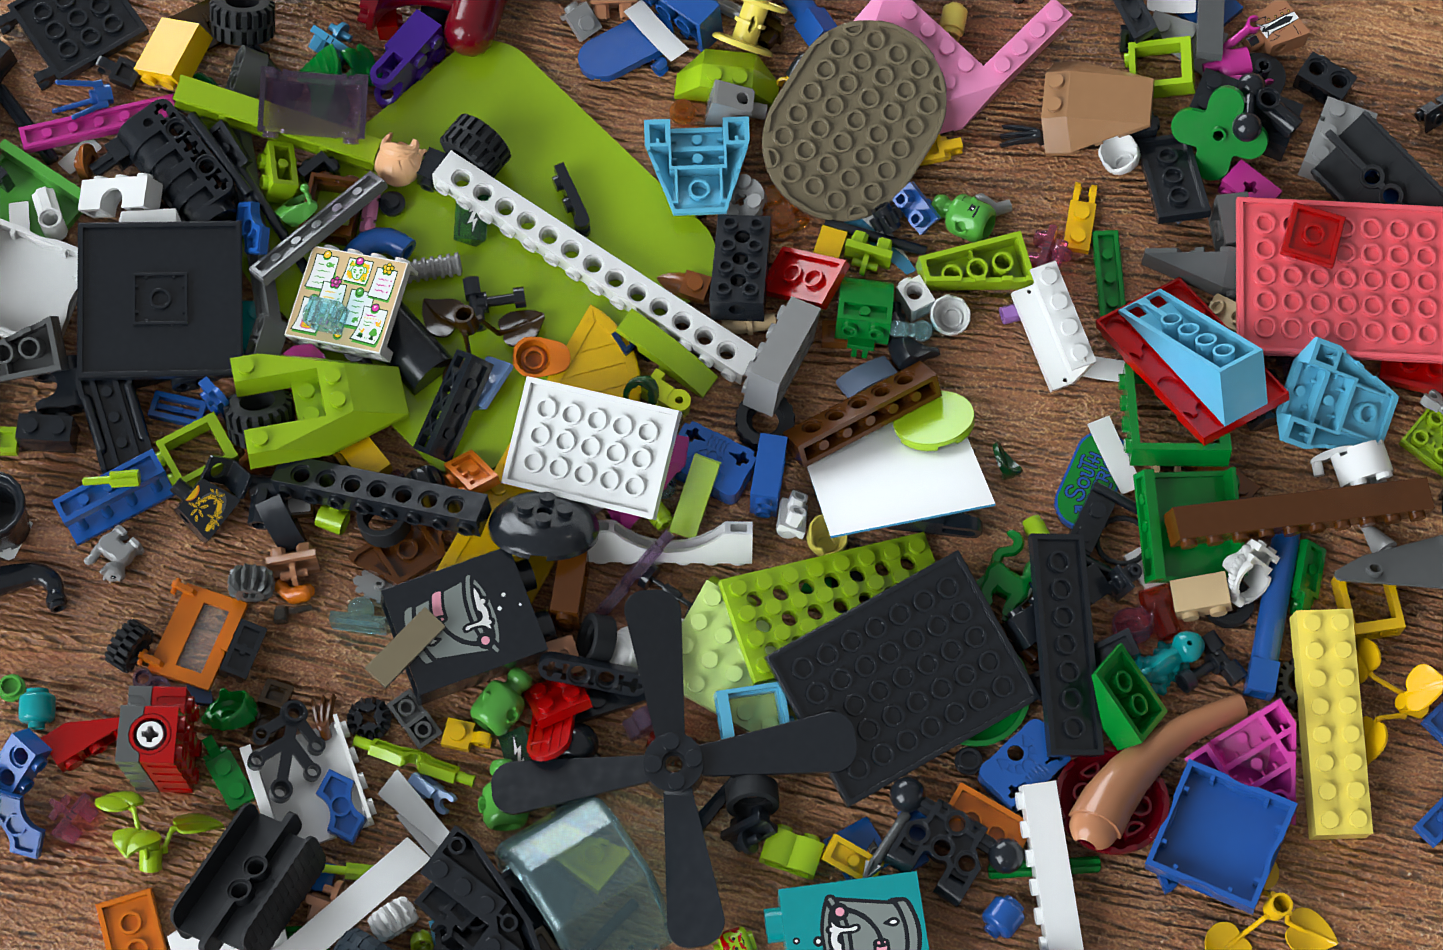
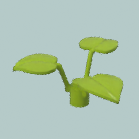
(148, 841)

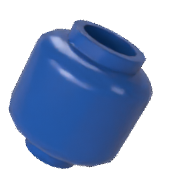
(1003, 917)

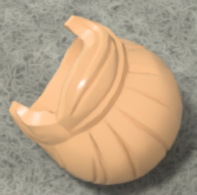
(398, 161)

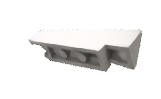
(414, 813)

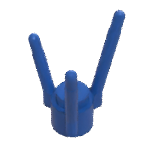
(100, 97)

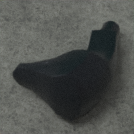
(905, 350)

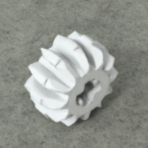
(392, 919)

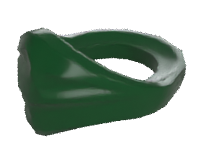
(648, 383)
(1006, 464)

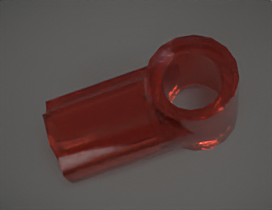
(1160, 602)

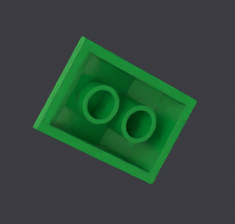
(1125, 700)

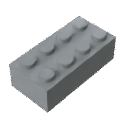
(780, 356)

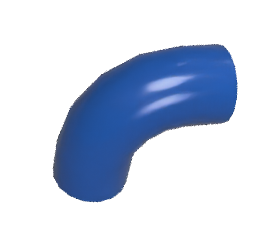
(383, 241)

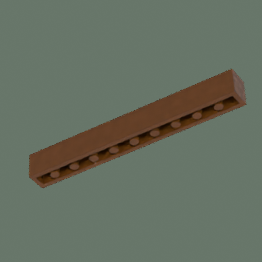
(1298, 512)

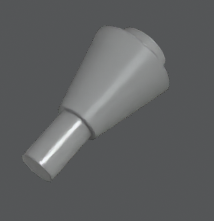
(1377, 540)

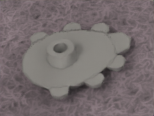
(370, 585)

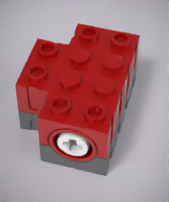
(159, 740)

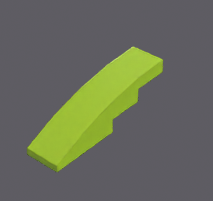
(667, 353)

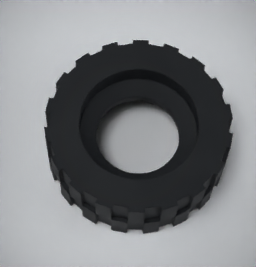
(749, 435)

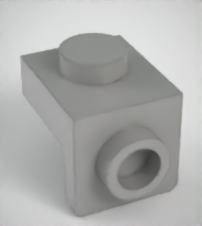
(581, 20)

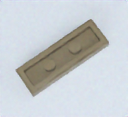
(405, 647)

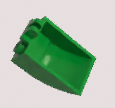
(864, 313)

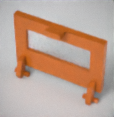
(195, 636)

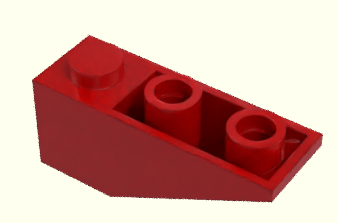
(79, 740)

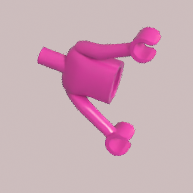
(1238, 60)

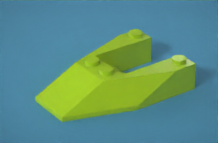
(332, 400)

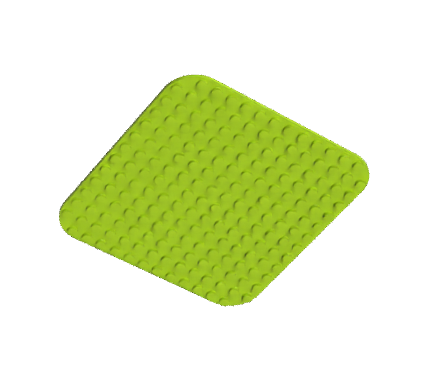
(541, 130)

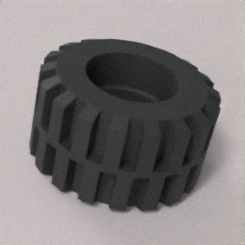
(242, 21)
(476, 144)
(256, 412)

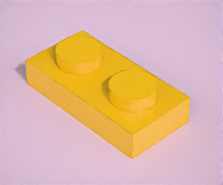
(846, 857)

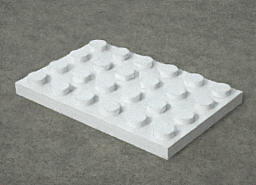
(591, 447)

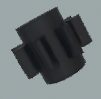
(886, 218)

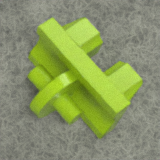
(867, 255)

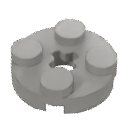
(754, 197)

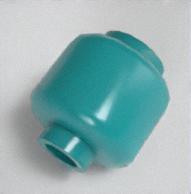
(37, 708)

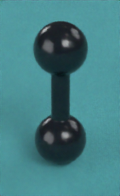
(1248, 125)

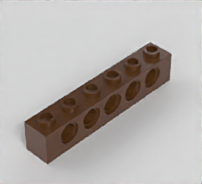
(862, 414)

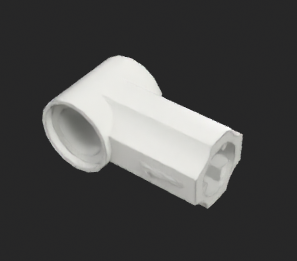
(49, 213)

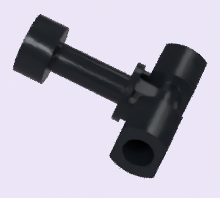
(481, 303)
(1215, 662)

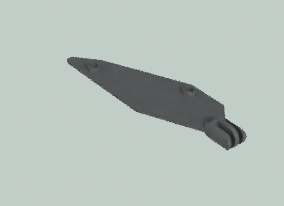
(1406, 565)

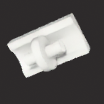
(792, 516)

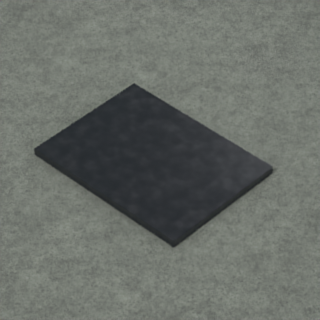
(908, 672)

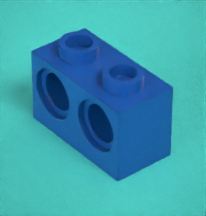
(21, 761)

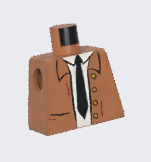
(1279, 30)

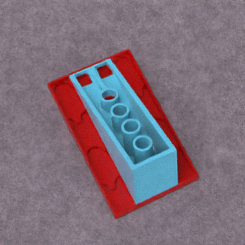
(1193, 360)

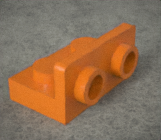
(470, 473)

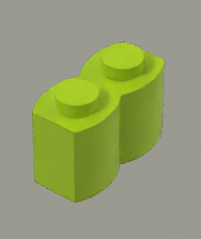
(792, 852)

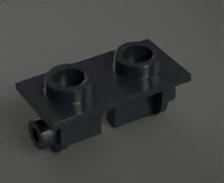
(1431, 114)
(1122, 579)

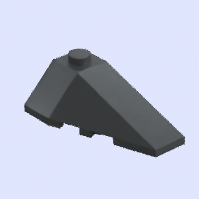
(1200, 269)

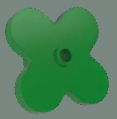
(1198, 129)

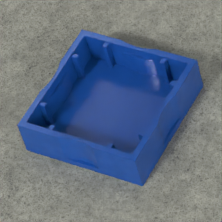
(1221, 836)

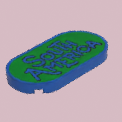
(1083, 470)

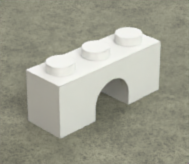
(102, 194)

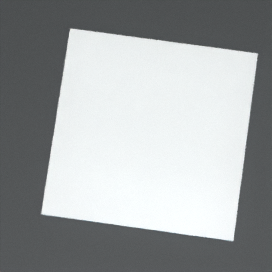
(889, 484)

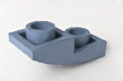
(865, 376)

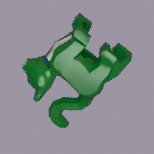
(1004, 582)

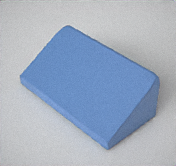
(495, 380)

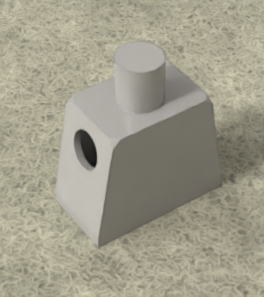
(732, 101)

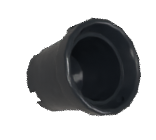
(13, 513)

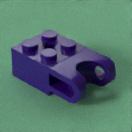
(408, 56)

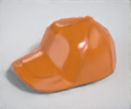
(540, 357)

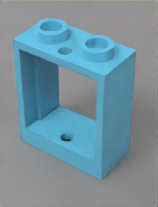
(723, 709)

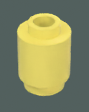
(954, 19)

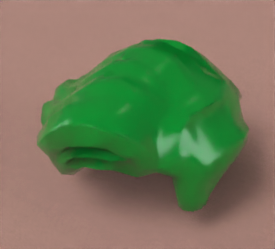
(230, 711)

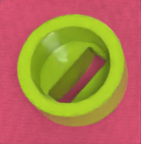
(418, 937)

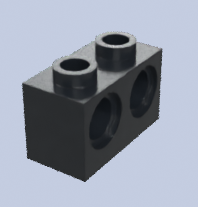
(1321, 85)

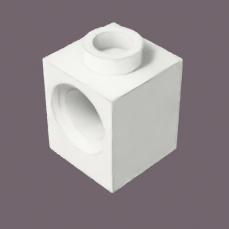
(914, 308)

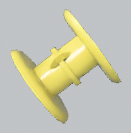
(750, 25)

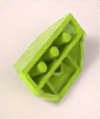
(739, 68)

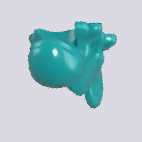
(1166, 660)

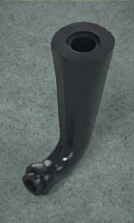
(22, 575)

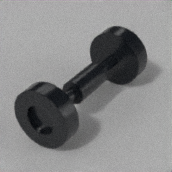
(649, 578)

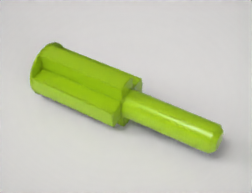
(116, 479)
(352, 871)

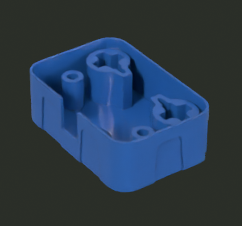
(731, 478)
(1002, 775)

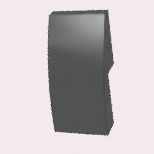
(414, 719)

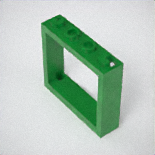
(1163, 454)

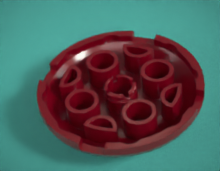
(1144, 821)

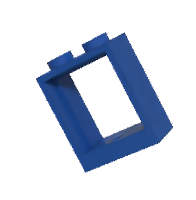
(768, 475)

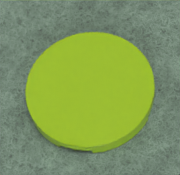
(936, 423)

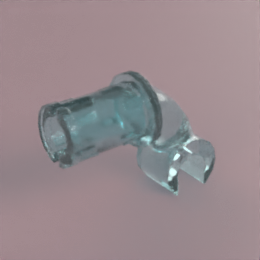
(919, 330)

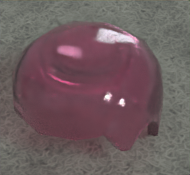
(1137, 620)

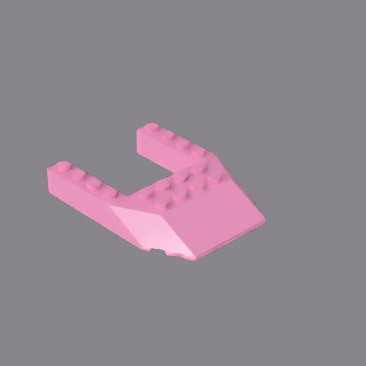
(967, 81)

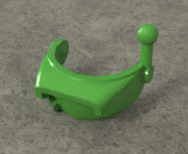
(296, 210)

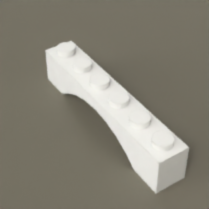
(725, 544)

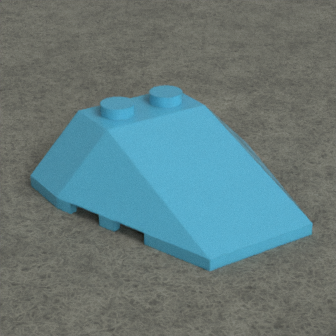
(698, 164)
(1333, 400)

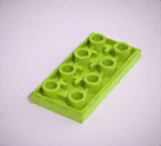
(1426, 440)

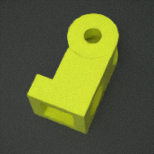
(668, 395)

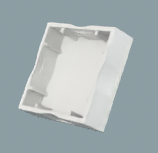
(35, 279)

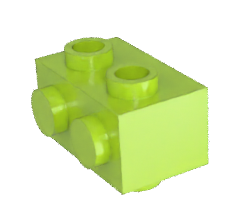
(278, 171)

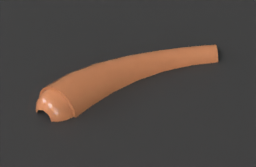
(1117, 789)

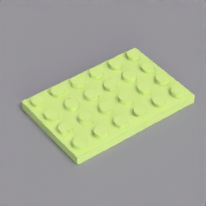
(716, 662)

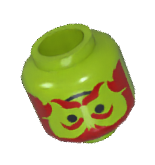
(736, 939)

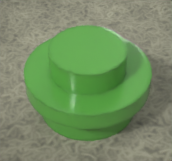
(12, 687)

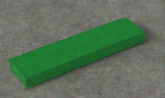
(1108, 271)

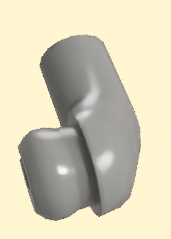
(1000, 207)

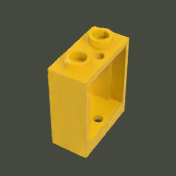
(1373, 629)

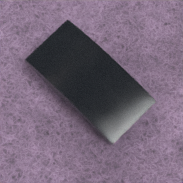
(280, 523)

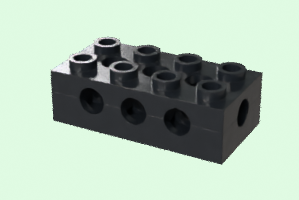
(740, 281)

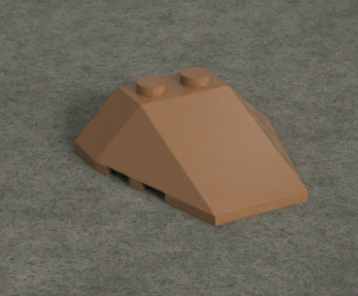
(1091, 105)

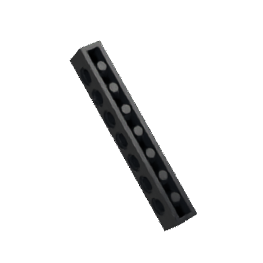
(383, 495)

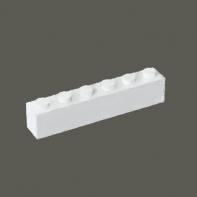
(1050, 866)

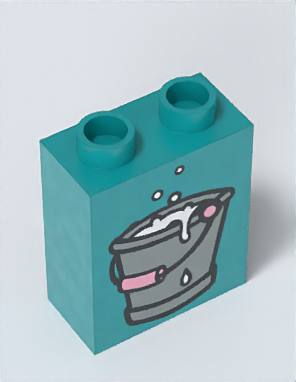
(850, 915)

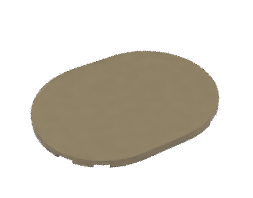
(854, 120)

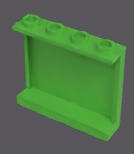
(30, 175)

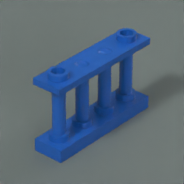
(98, 508)

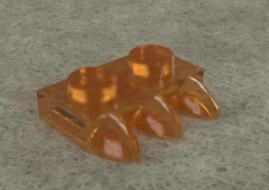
(782, 214)

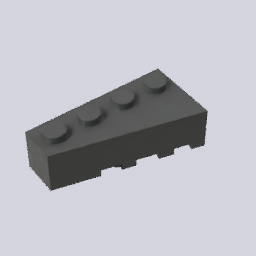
(33, 351)

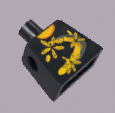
(203, 506)

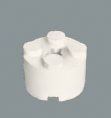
(1363, 464)

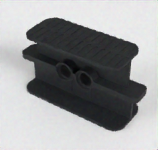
(1371, 147)
(251, 844)

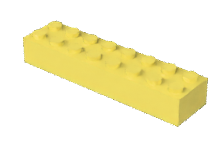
(1331, 724)

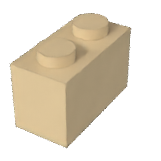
(1201, 596)

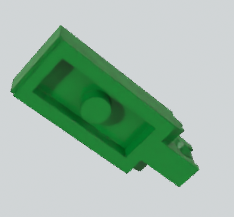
(1307, 575)
(227, 775)

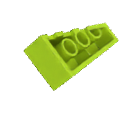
(980, 265)

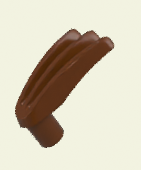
(324, 720)

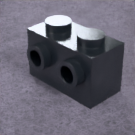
(47, 432)

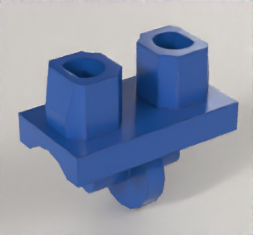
(916, 208)

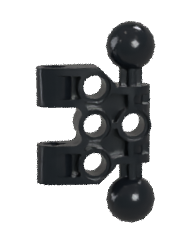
(1003, 854)

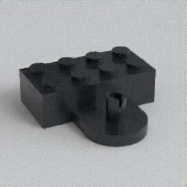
(1267, 67)

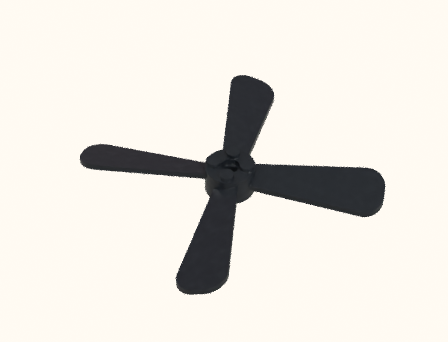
(797, 747)

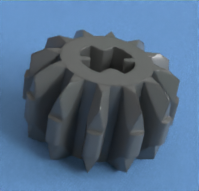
(251, 583)

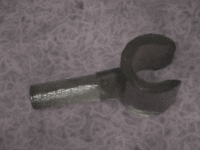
(282, 613)

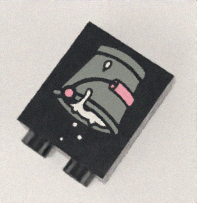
(485, 622)

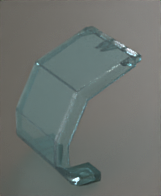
(588, 879)

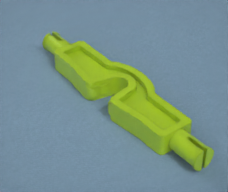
(425, 763)

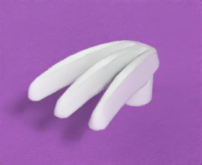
(1317, 461)

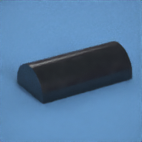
(416, 351)

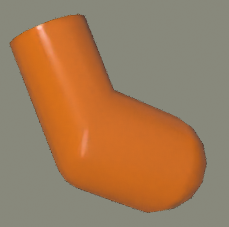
(294, 594)

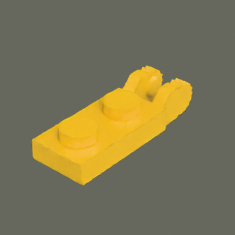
(1080, 220)

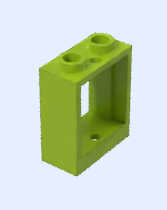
(1166, 87)
(187, 433)

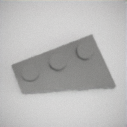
(1176, 27)

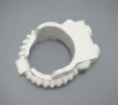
(1255, 560)

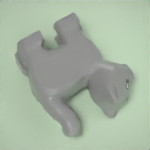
(118, 553)

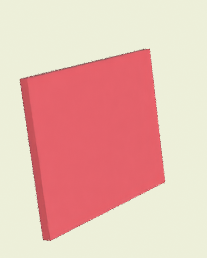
(1374, 302)

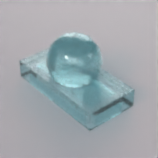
(359, 618)

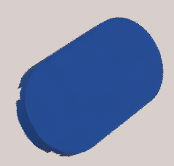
(618, 51)

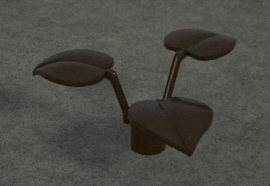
(445, 315)

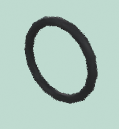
(1106, 557)

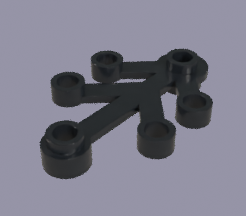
(287, 746)

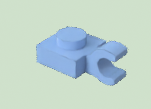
(430, 788)

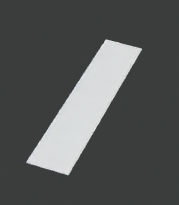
(359, 898)

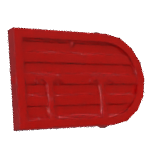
(550, 741)

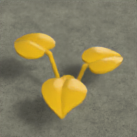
(1423, 688)
(1305, 932)

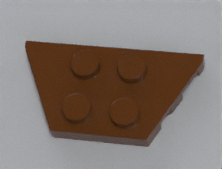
(406, 560)

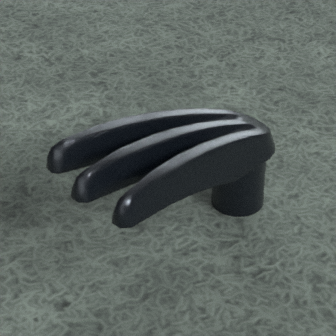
(1027, 135)

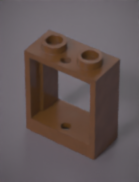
(337, 184)
(570, 592)

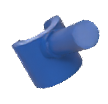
(660, 66)

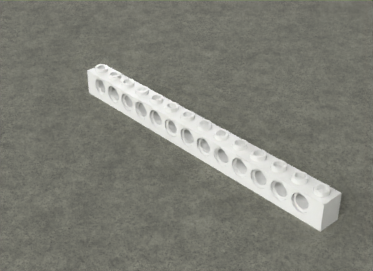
(457, 169)

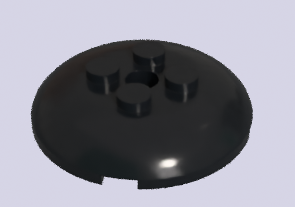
(543, 526)

